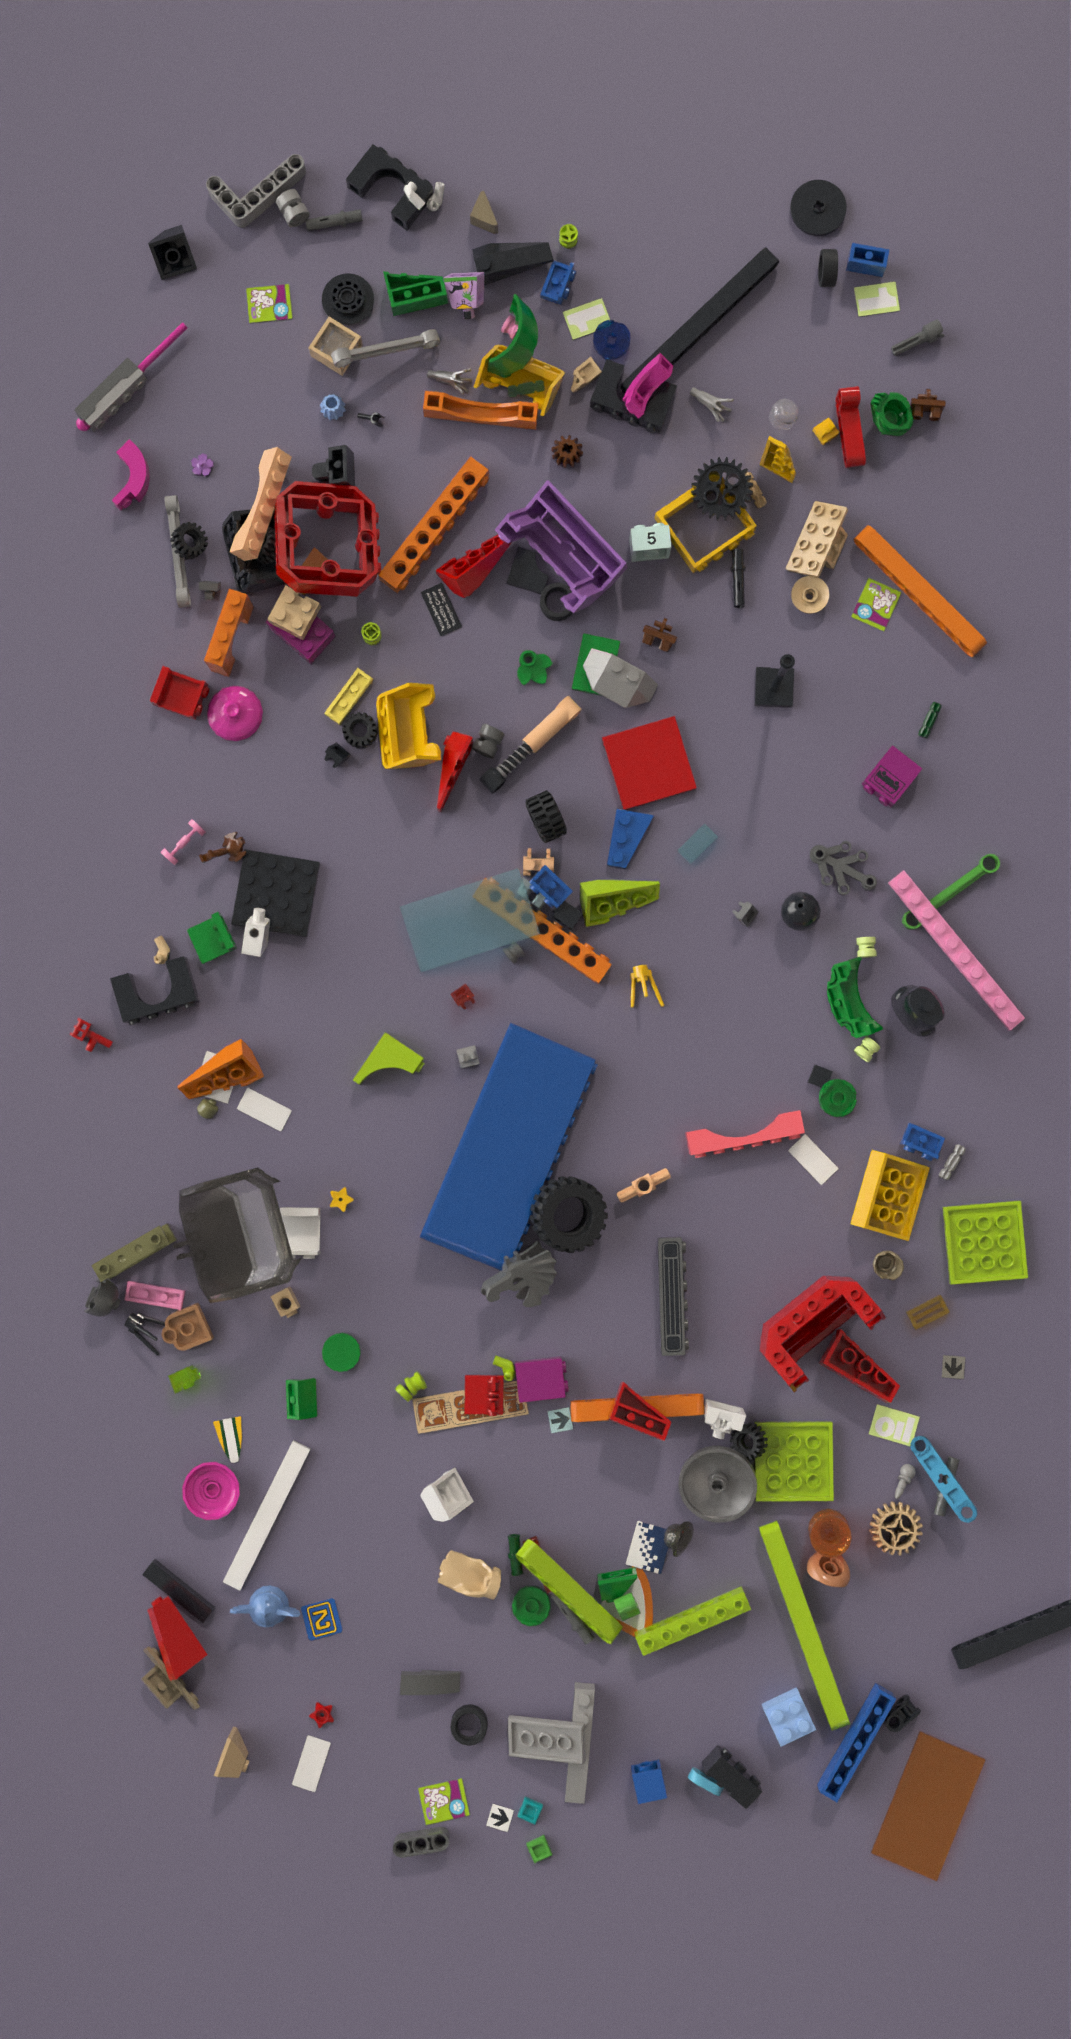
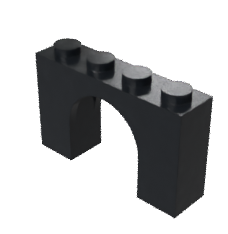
(378, 164)
(606, 400)
(182, 993)

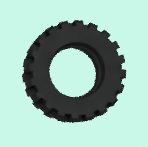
(592, 1218)

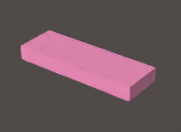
(154, 1295)

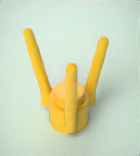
(642, 974)

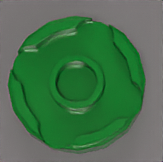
(837, 1098)
(341, 1352)
(531, 1605)

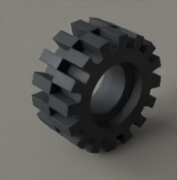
(197, 536)
(268, 549)
(356, 719)
(758, 1441)

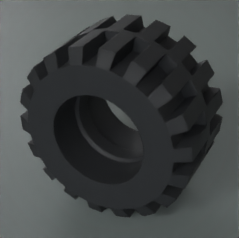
(546, 816)

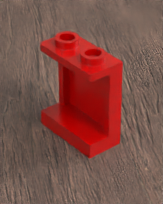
(179, 693)

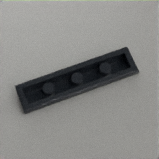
(178, 1590)

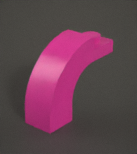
(646, 383)
(139, 476)

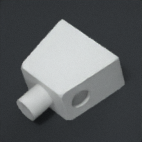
(256, 933)

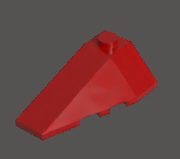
(455, 755)

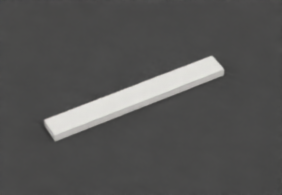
(266, 1515)

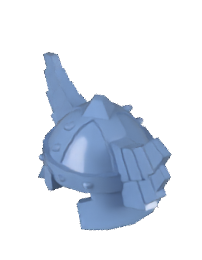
(267, 1607)

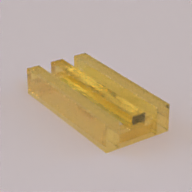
(913, 1319)

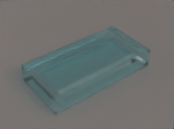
(697, 843)

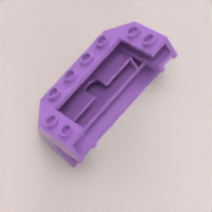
(566, 544)

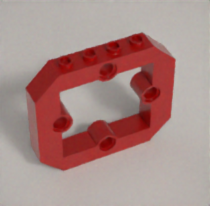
(316, 579)

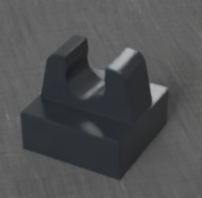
(337, 753)

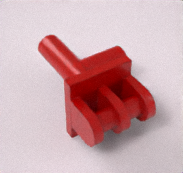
(94, 1037)

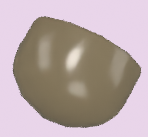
(888, 1265)

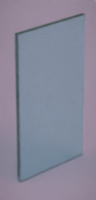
(469, 920)

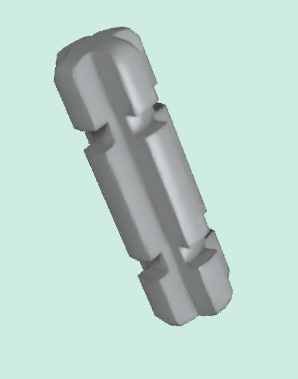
(952, 1162)

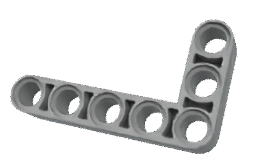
(258, 193)

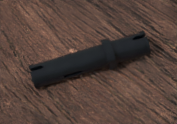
(738, 578)

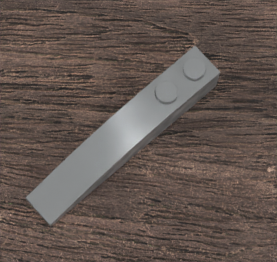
(581, 1713)

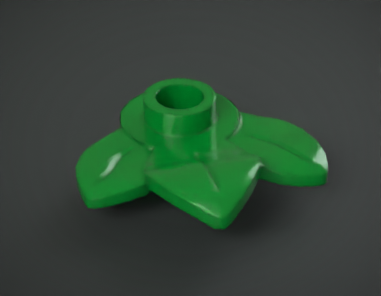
(535, 670)

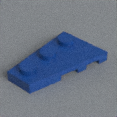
(626, 836)

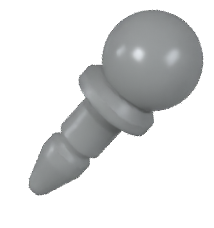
(906, 1473)

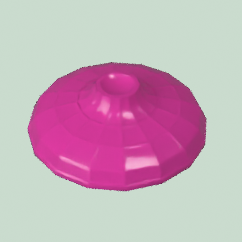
(234, 713)
(210, 1491)

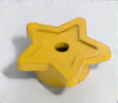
(341, 1194)

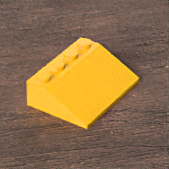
(890, 1195)

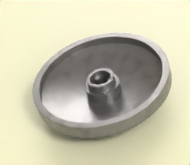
(717, 1484)

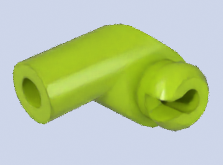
(507, 1367)

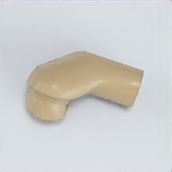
(163, 952)

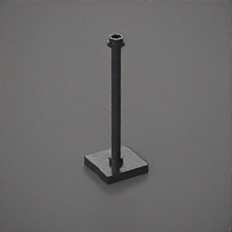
(775, 685)

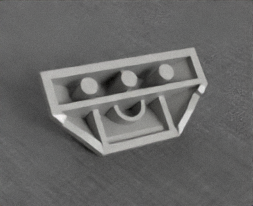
(618, 679)

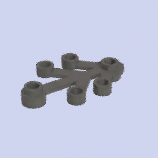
(840, 866)

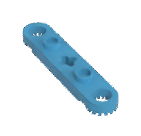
(952, 1490)

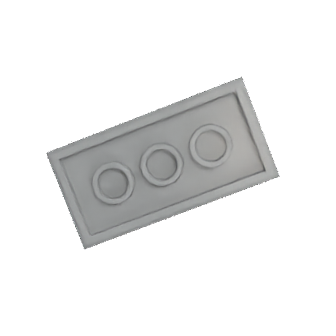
(546, 1739)

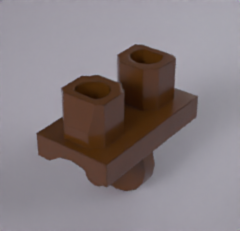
(927, 403)
(667, 639)

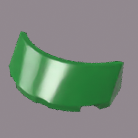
(523, 345)
(846, 1000)

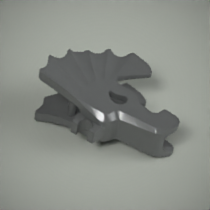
(531, 1269)

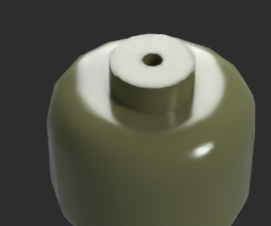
(207, 1108)

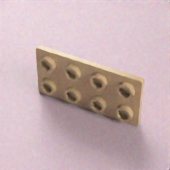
(819, 540)

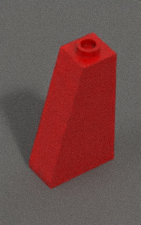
(174, 1637)

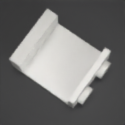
(302, 1230)

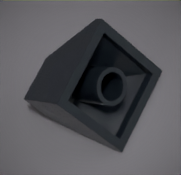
(172, 252)

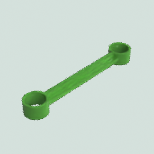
(957, 886)

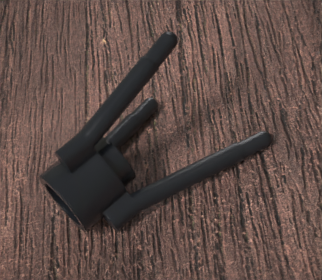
(135, 1325)

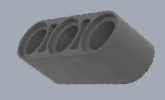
(414, 1848)

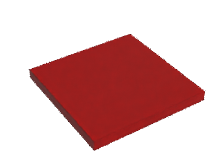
(649, 763)

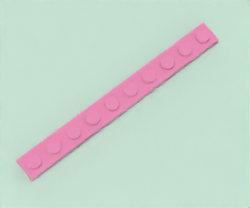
(956, 950)

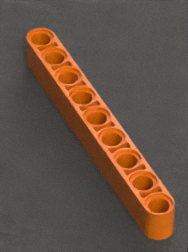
(920, 591)

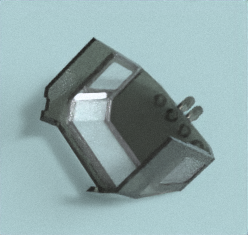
(235, 1235)

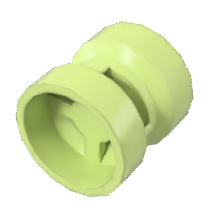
(866, 947)
(867, 1049)

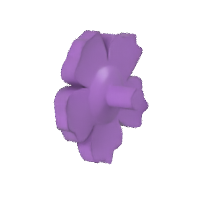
(202, 465)

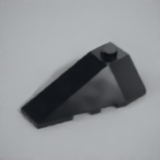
(509, 259)

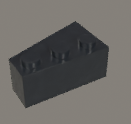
(732, 1776)

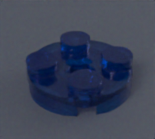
(612, 329)

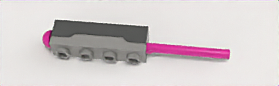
(118, 388)

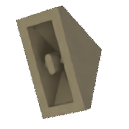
(482, 215)

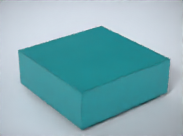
(530, 1810)

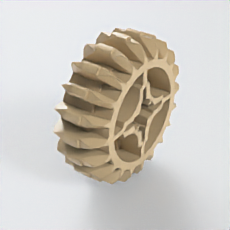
(895, 1536)

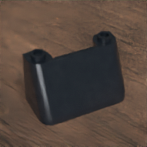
(251, 574)

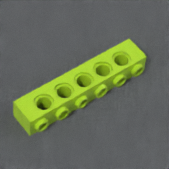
(692, 1621)

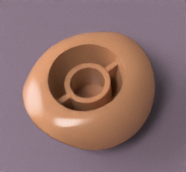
(829, 1571)

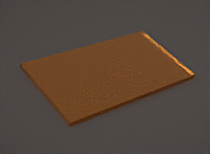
(928, 1806)

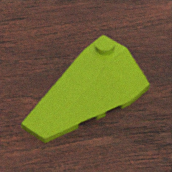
(612, 897)

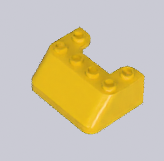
(404, 726)

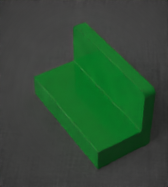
(301, 1399)

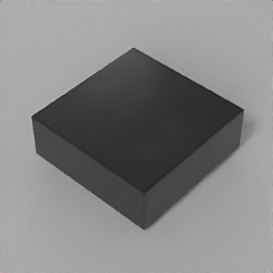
(819, 1076)

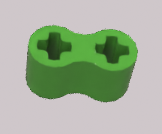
(627, 1606)

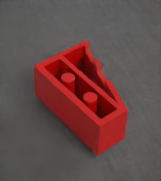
(637, 1414)

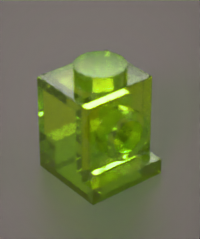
(184, 1378)

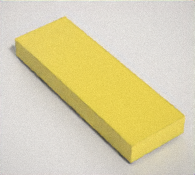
(348, 696)

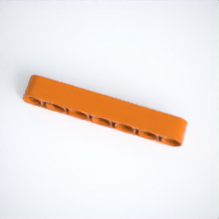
(666, 1404)

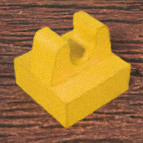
(826, 431)

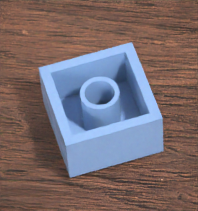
(788, 1717)

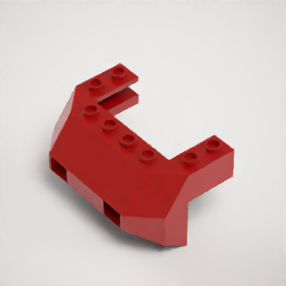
(812, 1319)

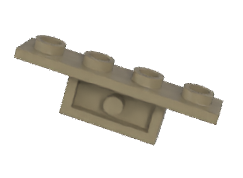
(162, 1687)

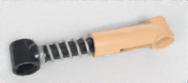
(564, 713)

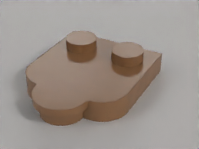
(187, 1328)

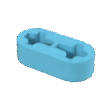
(708, 1783)

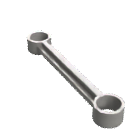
(344, 356)
(182, 591)

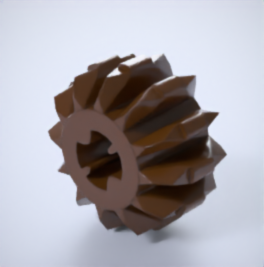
(571, 446)

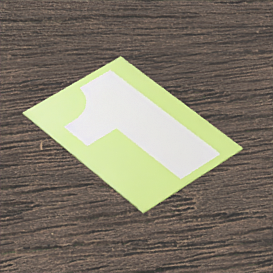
(877, 299)
(585, 318)

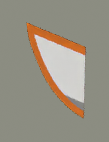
(643, 1596)

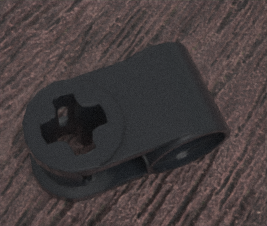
(903, 1715)

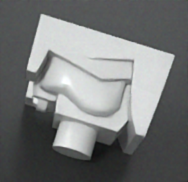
(723, 1417)
(446, 1496)

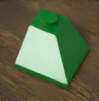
(615, 1583)

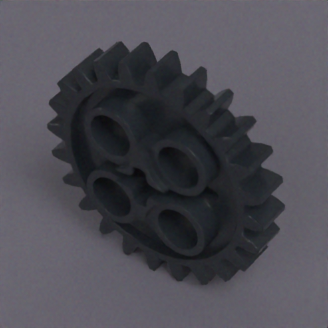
(739, 491)

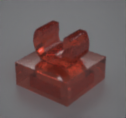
(462, 995)

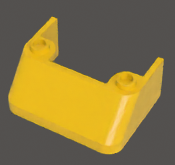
(533, 371)

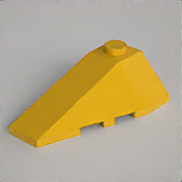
(778, 459)

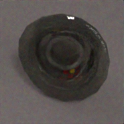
(678, 1537)

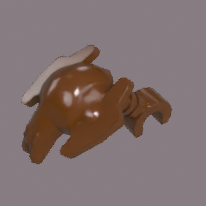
(233, 847)

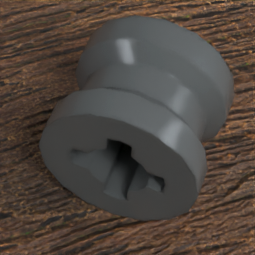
(514, 952)

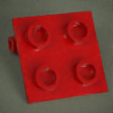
(484, 1394)

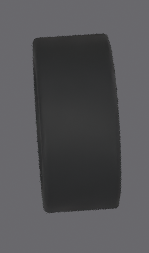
(828, 268)
(543, 601)
(469, 1740)

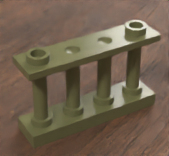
(134, 1252)

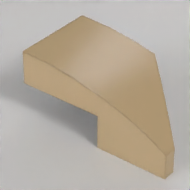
(585, 374)

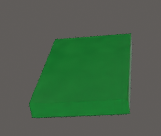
(589, 642)

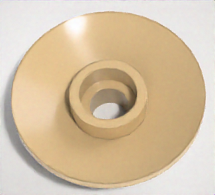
(813, 586)

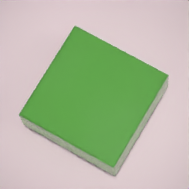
(539, 1848)

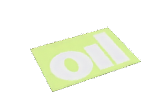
(894, 1425)

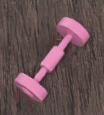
(183, 841)

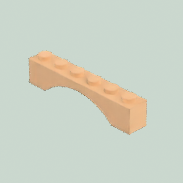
(253, 531)

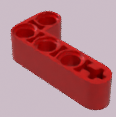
(850, 426)

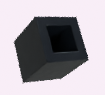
(567, 915)

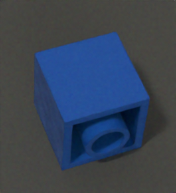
(648, 1781)

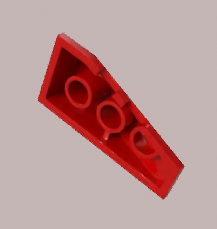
(470, 571)

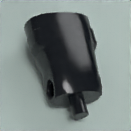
(918, 1009)

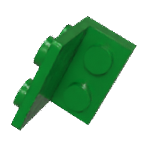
(211, 938)

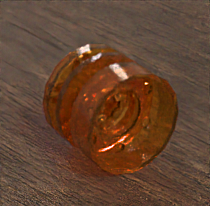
(833, 1543)

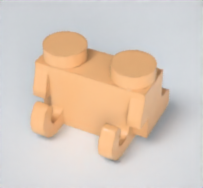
(536, 863)

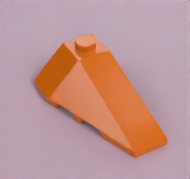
(227, 1068)

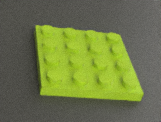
(985, 1242)
(796, 1462)

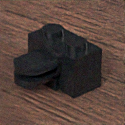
(338, 468)

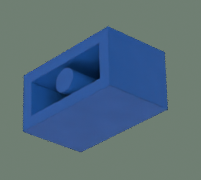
(867, 259)

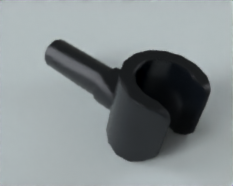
(373, 418)

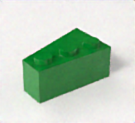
(414, 293)

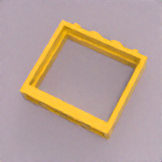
(684, 500)

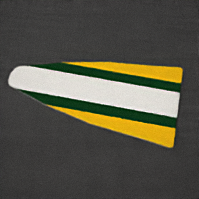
(230, 1437)

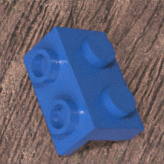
(557, 282)
(550, 887)
(922, 1141)

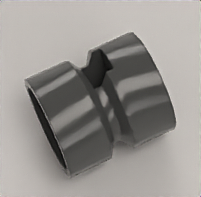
(488, 741)

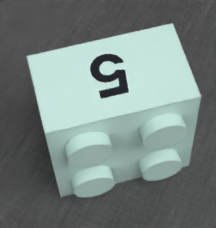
(650, 542)

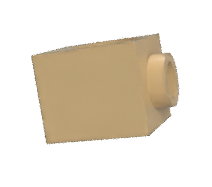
(286, 1293)

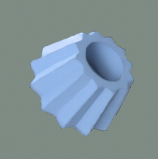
(332, 407)

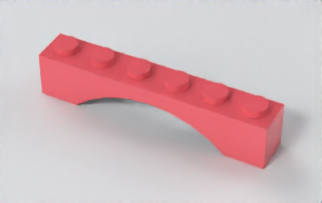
(784, 1125)

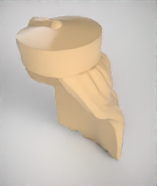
(469, 1576)

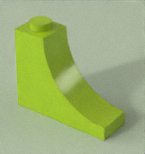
(389, 1054)

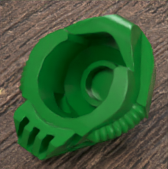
(891, 413)

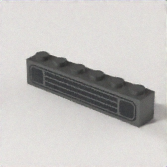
(672, 1296)

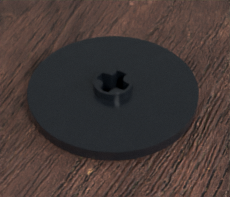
(824, 195)

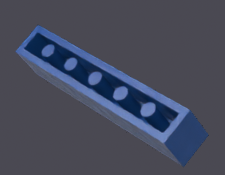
(856, 1742)

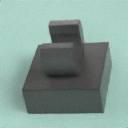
(210, 588)
(746, 914)

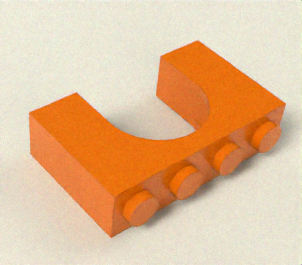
(236, 609)

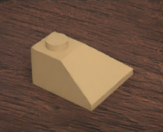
(233, 1757)

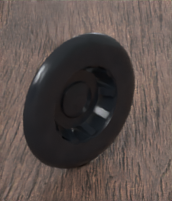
(344, 291)

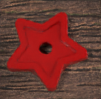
(322, 1719)

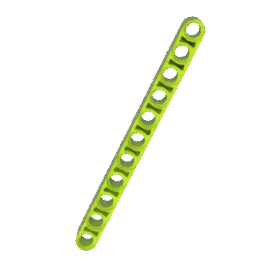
(804, 1625)

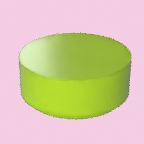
(404, 1393)

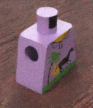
(465, 291)

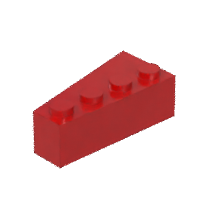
(857, 1367)

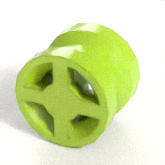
(568, 231)
(415, 1383)

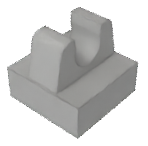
(468, 1057)

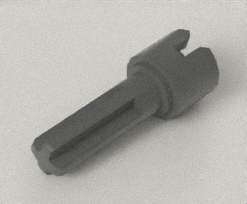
(930, 333)

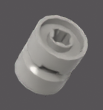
(292, 207)

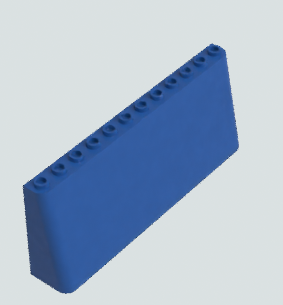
(508, 1147)

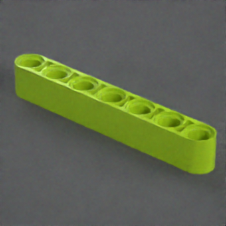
(569, 1591)

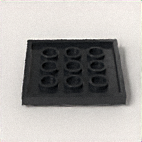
(281, 887)

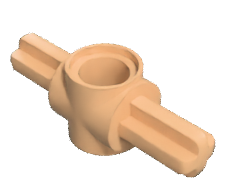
(634, 1190)

